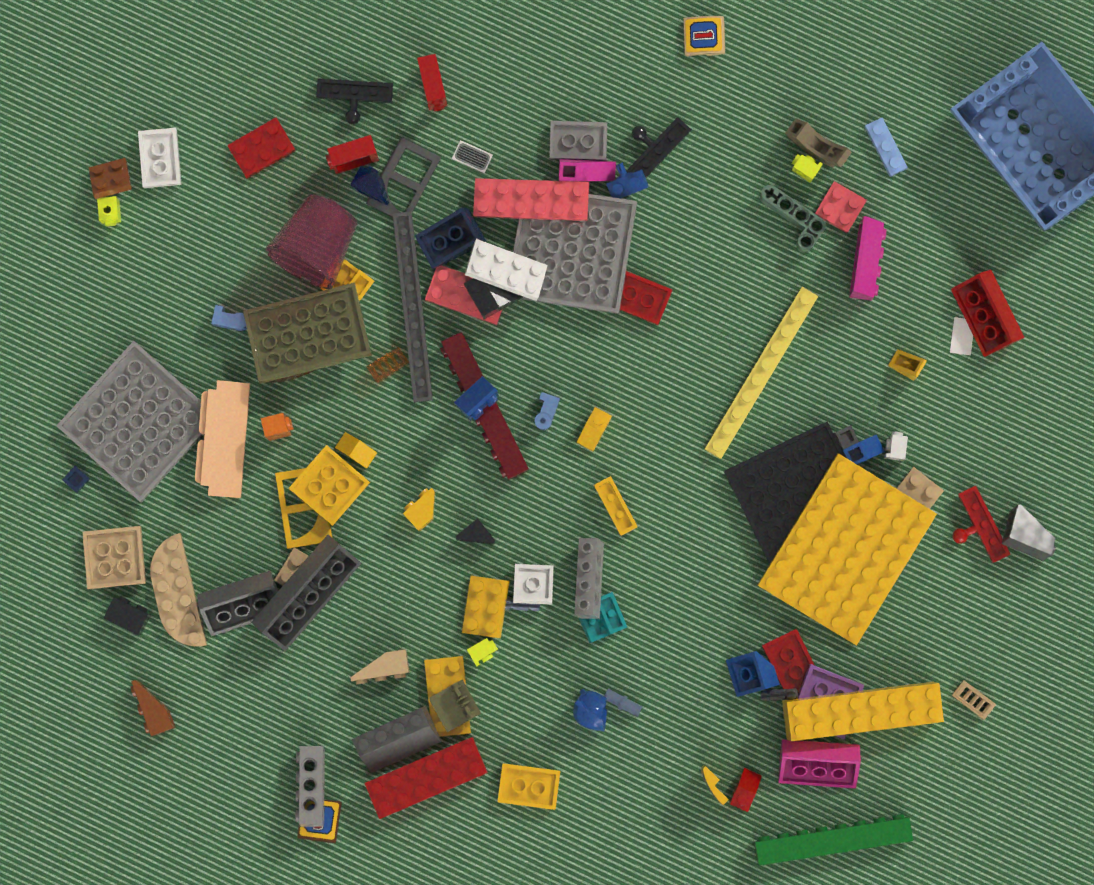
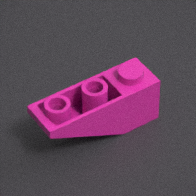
(586, 170)

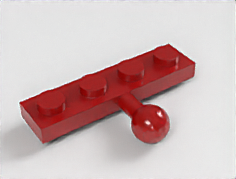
(982, 524)

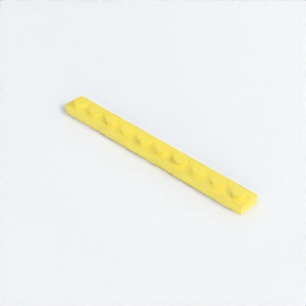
(761, 373)

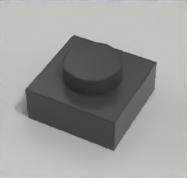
(846, 437)

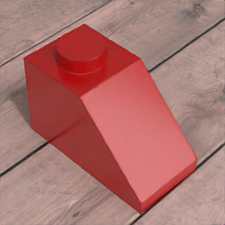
(745, 790)

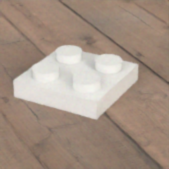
(533, 584)

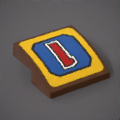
(331, 823)

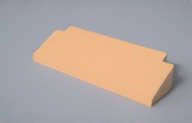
(223, 448)

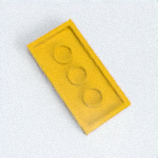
(440, 675)

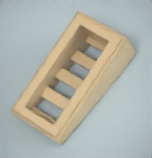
(975, 710)

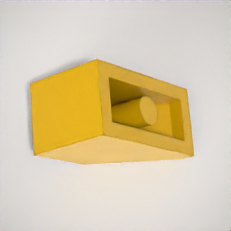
(594, 429)

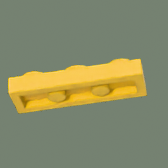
(615, 506)

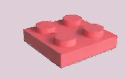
(840, 207)

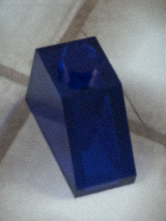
(370, 184)

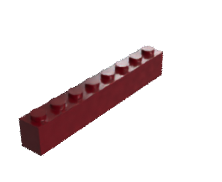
(492, 421)

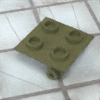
(454, 705)

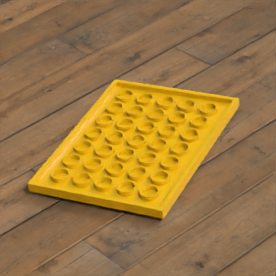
(847, 549)

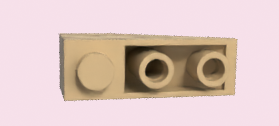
(388, 664)

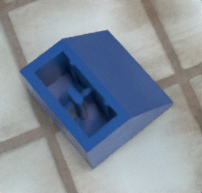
(477, 398)

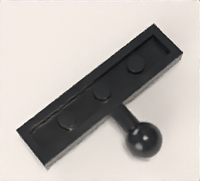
(354, 92)
(660, 148)

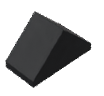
(476, 533)

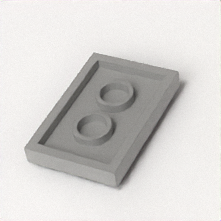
(578, 140)

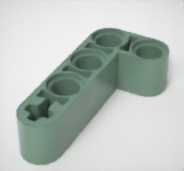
(790, 215)

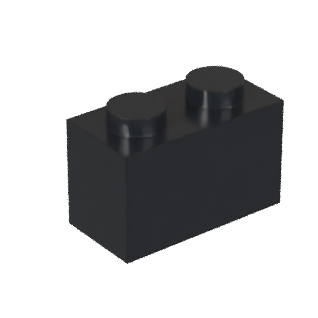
(127, 616)

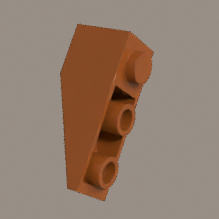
(156, 714)

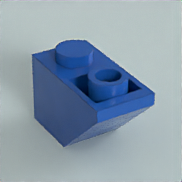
(864, 450)

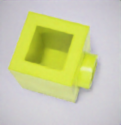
(109, 210)

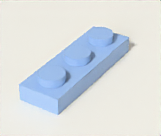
(886, 147)

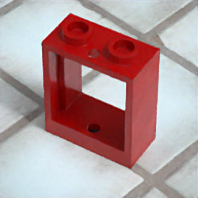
(432, 82)
(352, 154)

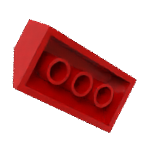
(987, 313)

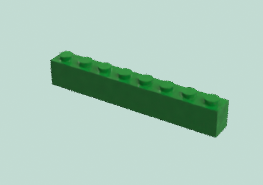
(832, 841)

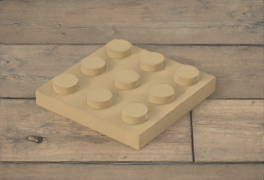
(114, 557)

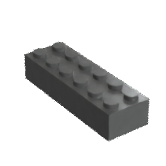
(306, 593)

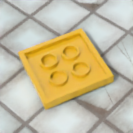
(329, 485)

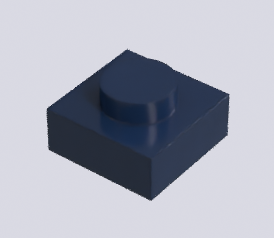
(76, 479)

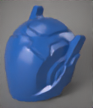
(590, 710)

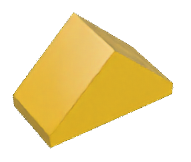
(907, 364)
(356, 450)

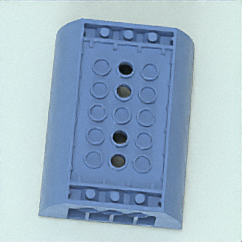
(1058, 126)

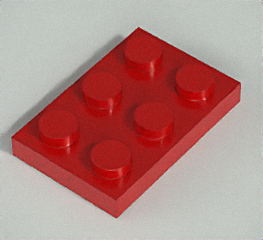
(261, 147)
(644, 298)
(789, 659)

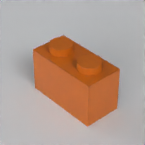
(277, 426)

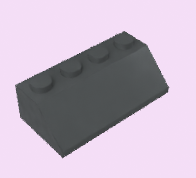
(236, 602)
(397, 739)

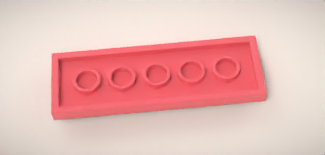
(531, 199)

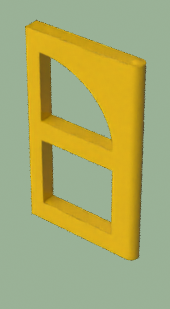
(319, 530)

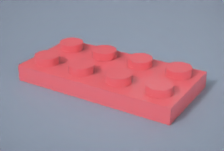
(449, 291)

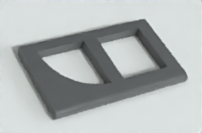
(389, 173)

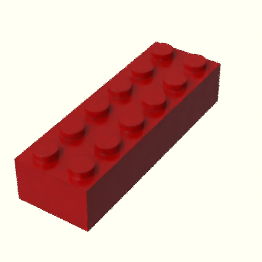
(426, 777)

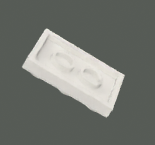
(159, 158)

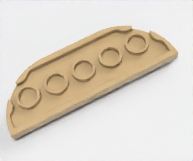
(176, 593)

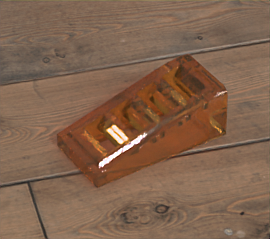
(377, 363)

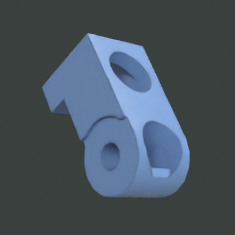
(228, 320)
(546, 415)

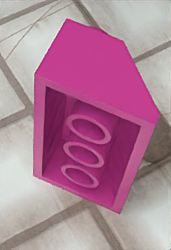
(866, 259)
(819, 763)

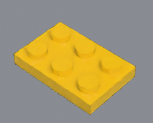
(485, 607)
(529, 786)

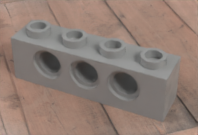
(589, 578)
(316, 755)

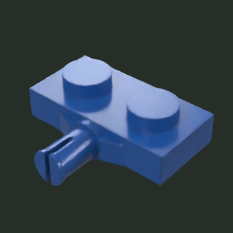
(627, 182)

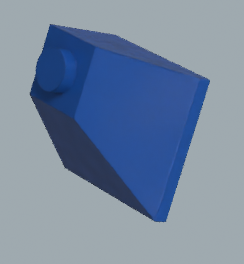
(751, 673)

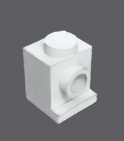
(896, 447)

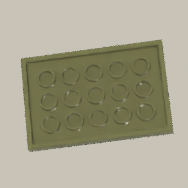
(307, 333)

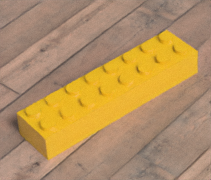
(862, 711)

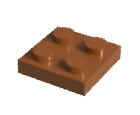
(110, 178)

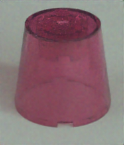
(314, 241)

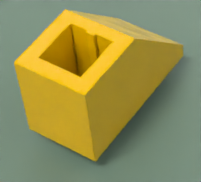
(422, 510)

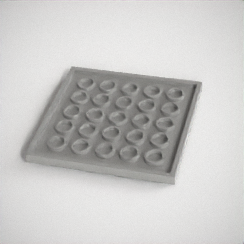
(582, 257)
(135, 421)

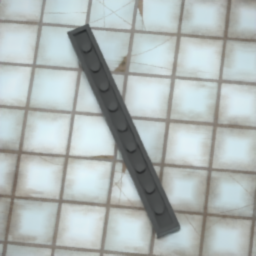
(412, 307)

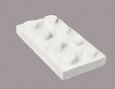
(506, 270)

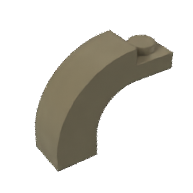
(817, 146)

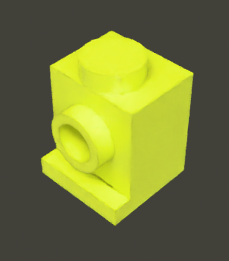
(806, 167)
(482, 651)

